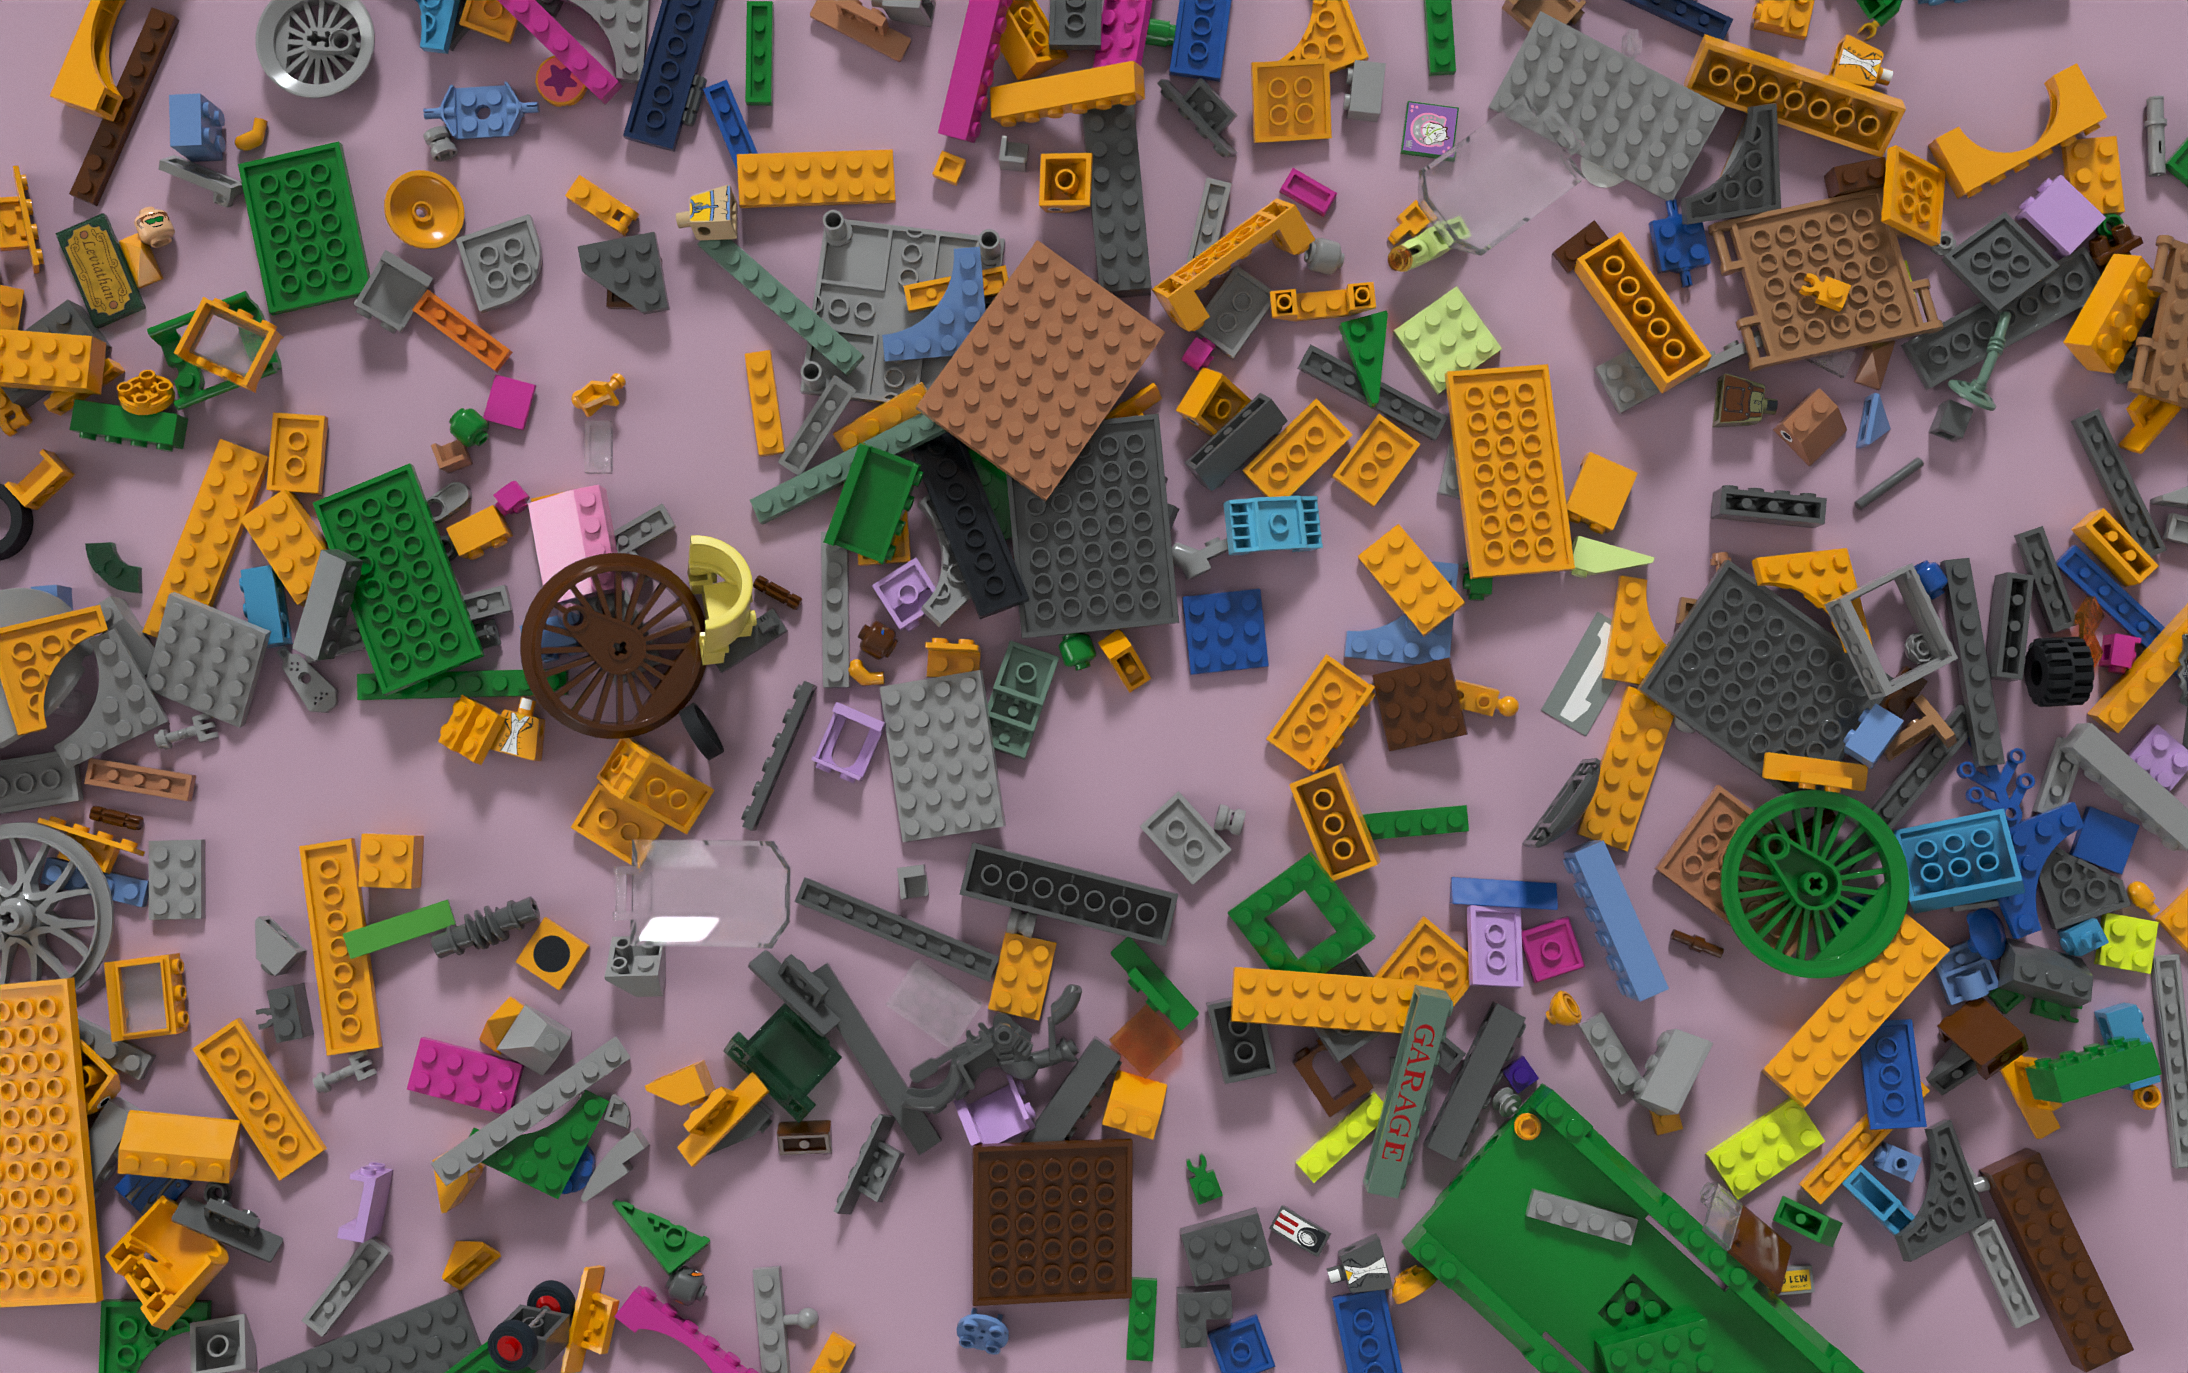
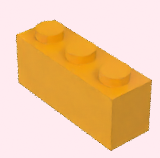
(2114, 547)

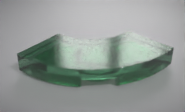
(112, 569)

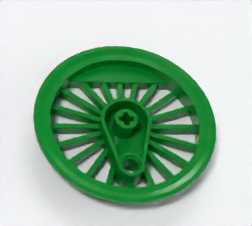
(1792, 866)

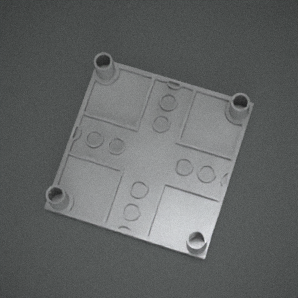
(864, 298)

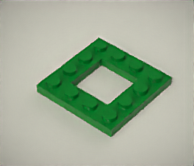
(1306, 875)

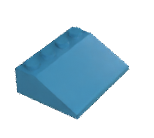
(1960, 861)

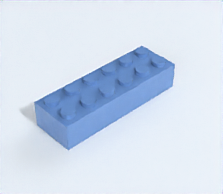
(1615, 920)

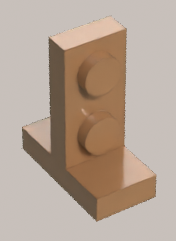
(1920, 729)

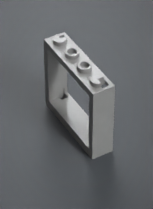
(1860, 648)

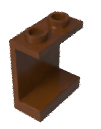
(1984, 1036)

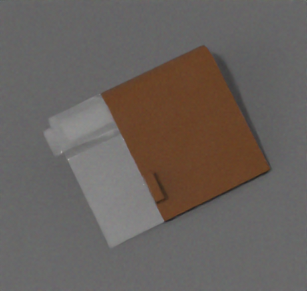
(1745, 1236)

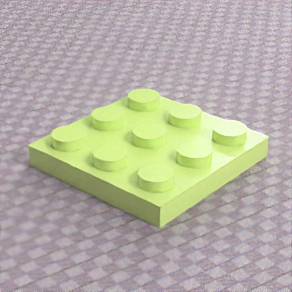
(1446, 339)

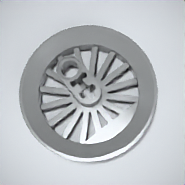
(276, 42)

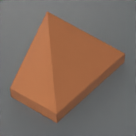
(1874, 364)

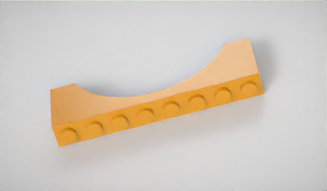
(86, 75)

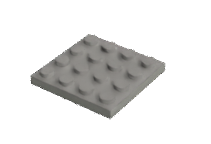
(207, 659)

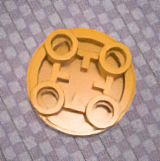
(146, 393)

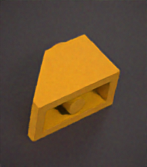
(1124, 660)

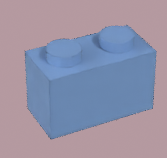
(1873, 735)

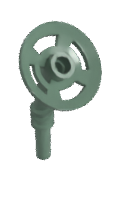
(1976, 389)

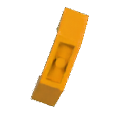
(1322, 304)

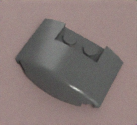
(1567, 805)

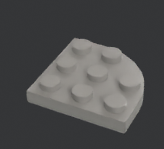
(502, 261)

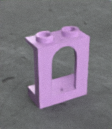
(824, 753)

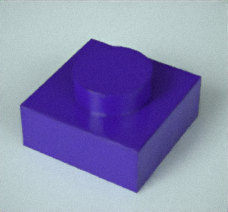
(1520, 1074)

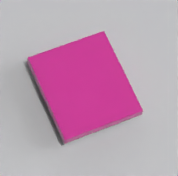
(509, 402)

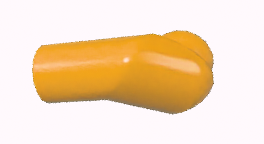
(252, 138)
(862, 676)

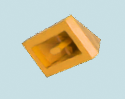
(140, 261)
(500, 1023)
(467, 1262)

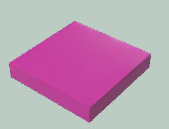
(1551, 949)

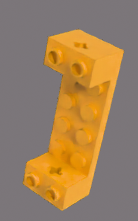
(1275, 222)

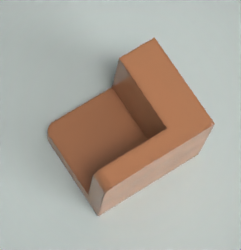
(451, 456)

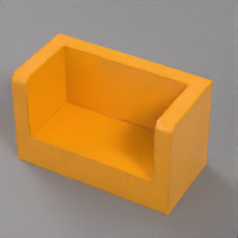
(42, 481)

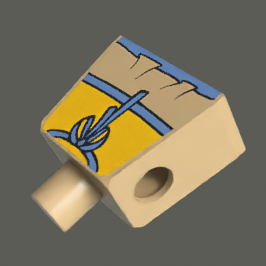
(711, 214)

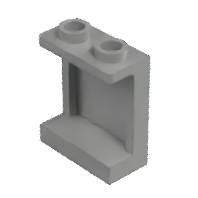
(392, 292)

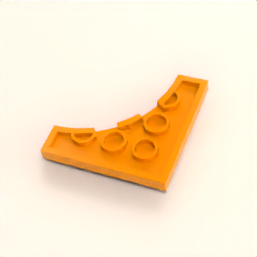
(1331, 35)
(1816, 574)
(1632, 637)
(30, 655)

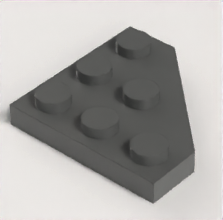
(629, 270)
(2077, 890)

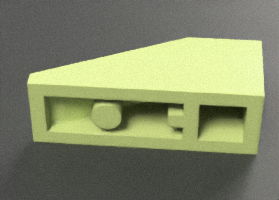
(1598, 558)

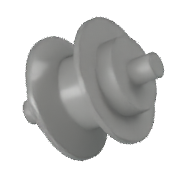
(1506, 1102)

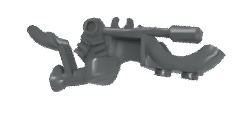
(1001, 1046)

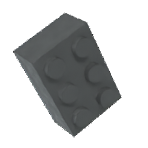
(1241, 1047)
(1225, 1246)

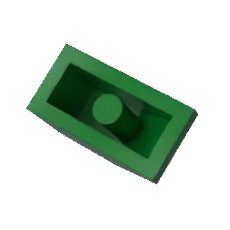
(1807, 1221)

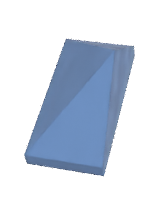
(1873, 421)

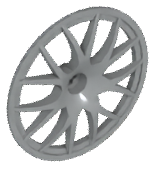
(34, 908)

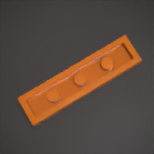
(462, 330)

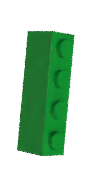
(117, 424)

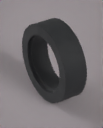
(20, 526)

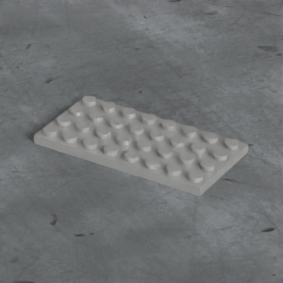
(1620, 108)

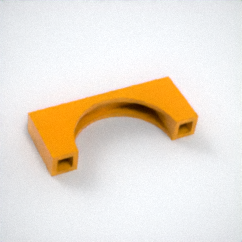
(2072, 111)

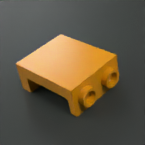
(1599, 493)

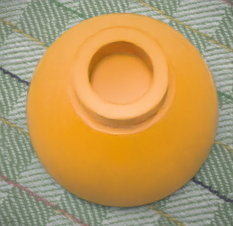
(1563, 1010)

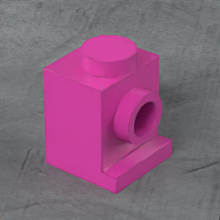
(2118, 652)

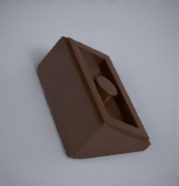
(804, 1137)

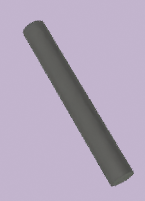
(1889, 483)

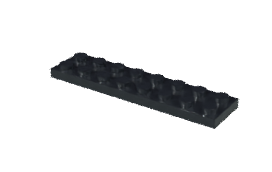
(970, 525)

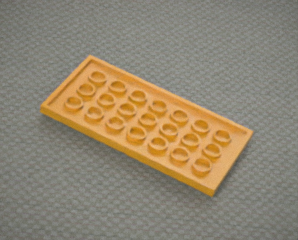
(1509, 471)

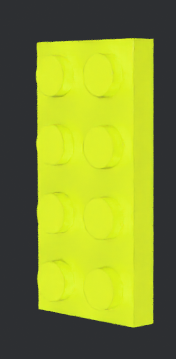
(1765, 1147)

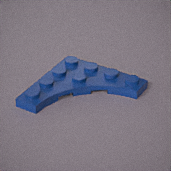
(2033, 843)

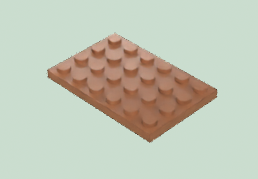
(1697, 860)

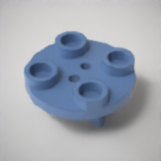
(982, 1332)

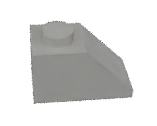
(275, 947)

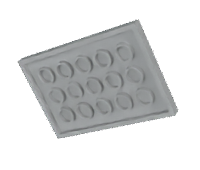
(942, 756)

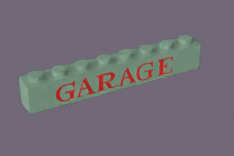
(1407, 1091)

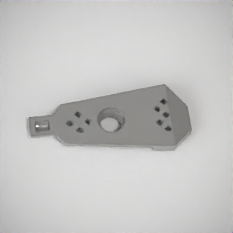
(313, 689)

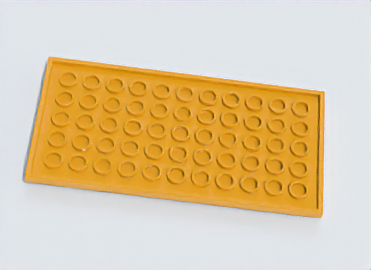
(45, 1151)

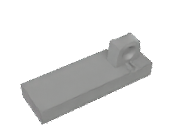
(223, 187)

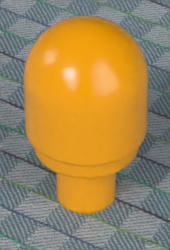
(2142, 897)

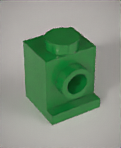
(1476, 588)

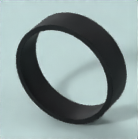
(701, 731)

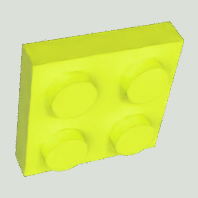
(2130, 943)

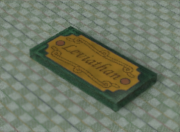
(100, 270)

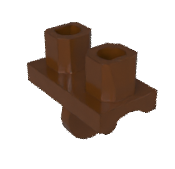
(2123, 243)

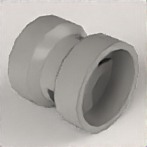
(440, 143)
(1223, 819)
(1024, 923)

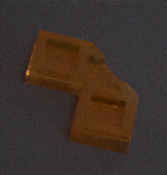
(2089, 618)

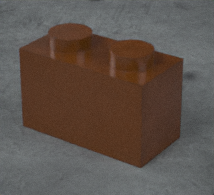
(1855, 177)

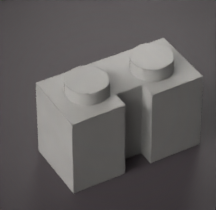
(1366, 90)

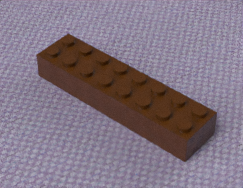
(2056, 1260)

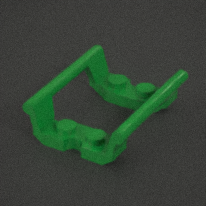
(190, 377)

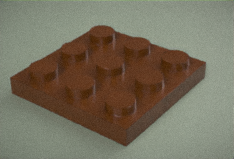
(1420, 704)

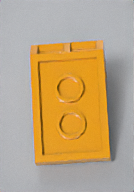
(654, 785)

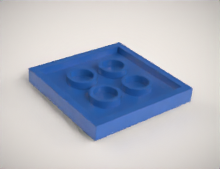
(1225, 631)

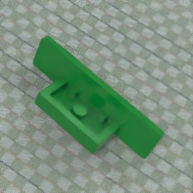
(1152, 981)

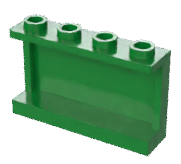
(874, 503)

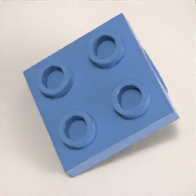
(1964, 974)

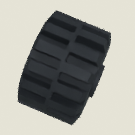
(2059, 671)

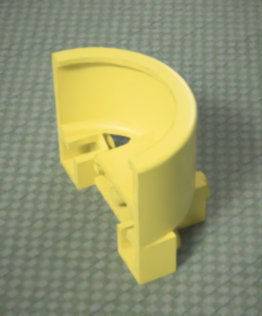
(724, 602)

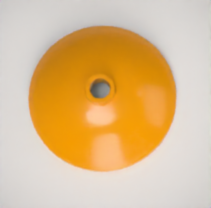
(437, 200)

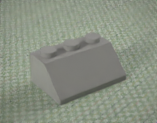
(1671, 1072)

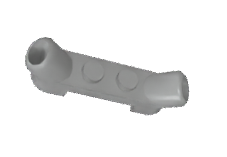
(1195, 561)

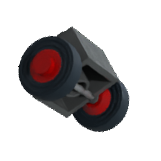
(534, 1332)

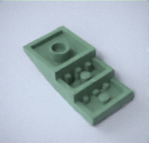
(1019, 697)

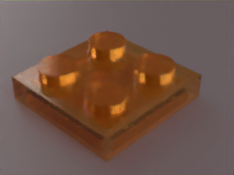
(1146, 1040)

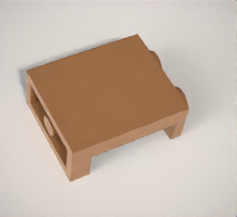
(1526, 11)

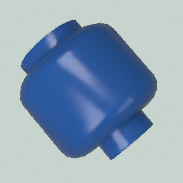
(1931, 578)

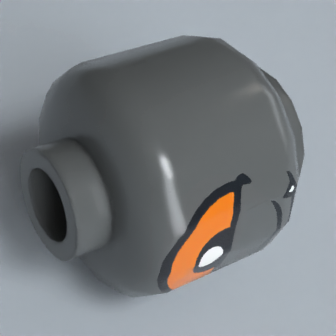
(686, 1286)

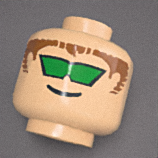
(154, 227)

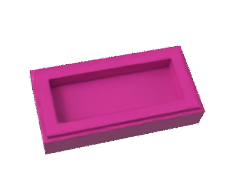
(1308, 192)

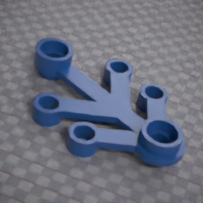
(1997, 783)

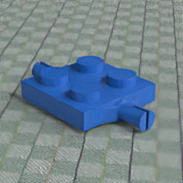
(1678, 245)

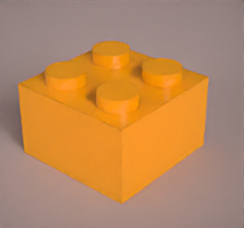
(391, 861)

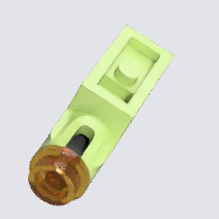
(1417, 251)

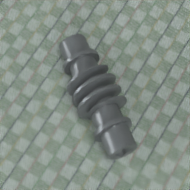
(485, 929)

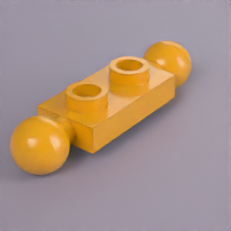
(1485, 699)

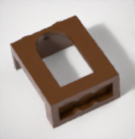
(1331, 1105)

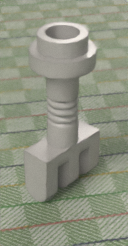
(165, 739)
(323, 1082)

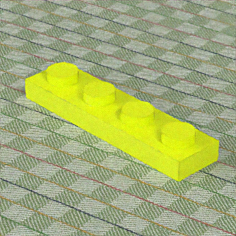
(1341, 1138)

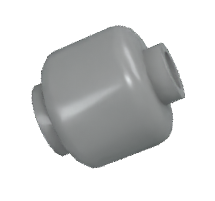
(1324, 256)

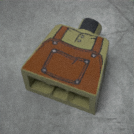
(1740, 402)

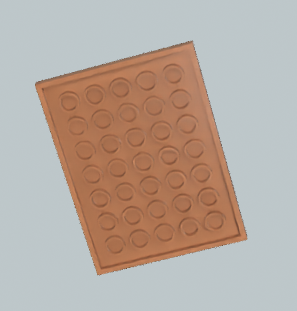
(1040, 370)

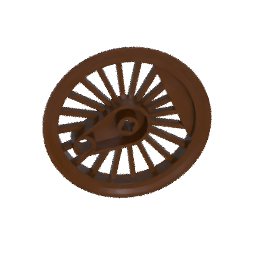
(596, 636)

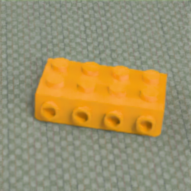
(1321, 714)

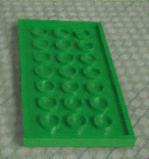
(406, 589)

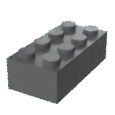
(64, 319)

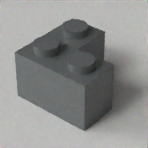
(1196, 1307)

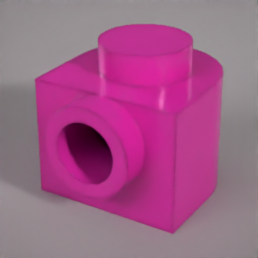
(1199, 354)
(511, 499)

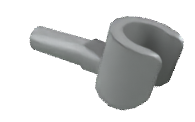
(1980, 1183)

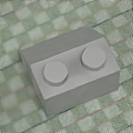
(222, 1346)

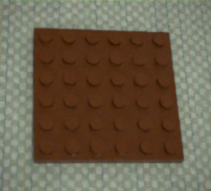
(1051, 1221)

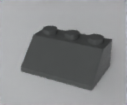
(2045, 974)

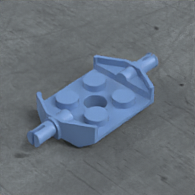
(462, 105)

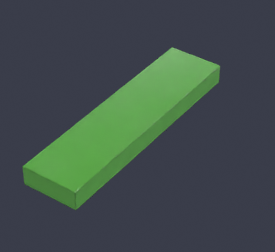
(399, 929)

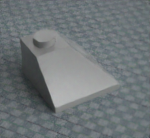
(534, 1040)

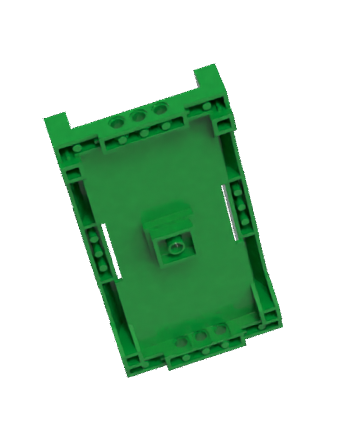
(1575, 1284)

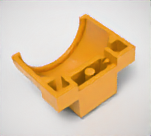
(183, 1267)

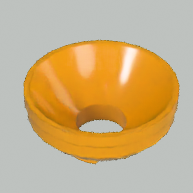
(1411, 1283)

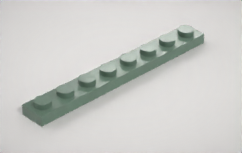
(784, 304)
(835, 470)

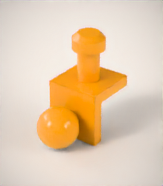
(597, 394)

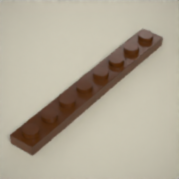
(133, 88)

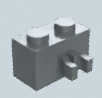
(289, 1013)

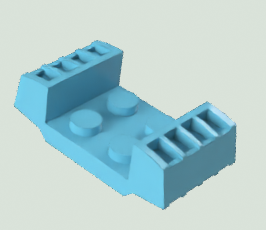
(1272, 524)

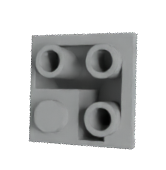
(636, 968)

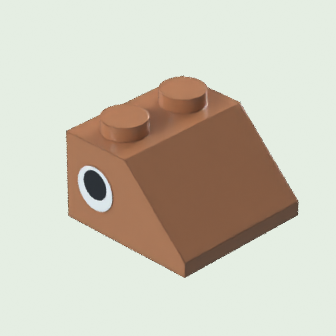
(1812, 426)

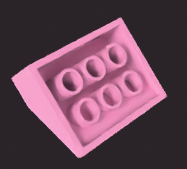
(571, 529)

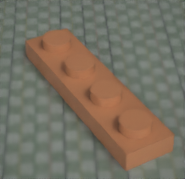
(140, 779)

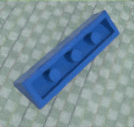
(1503, 893)

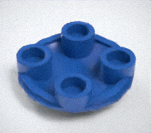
(1986, 934)

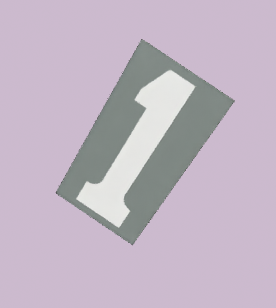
(1580, 688)

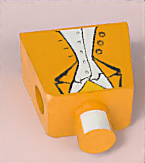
(1859, 63)
(521, 732)

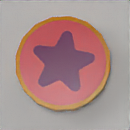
(558, 83)

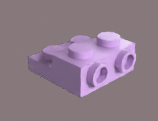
(905, 594)

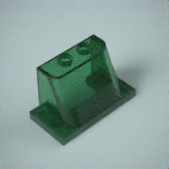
(786, 1059)

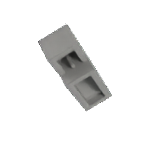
(615, 1163)

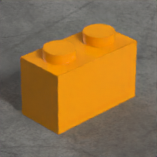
(479, 533)

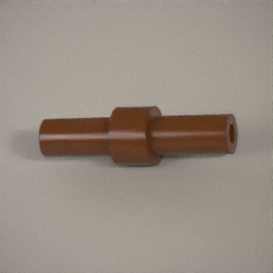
(1696, 943)

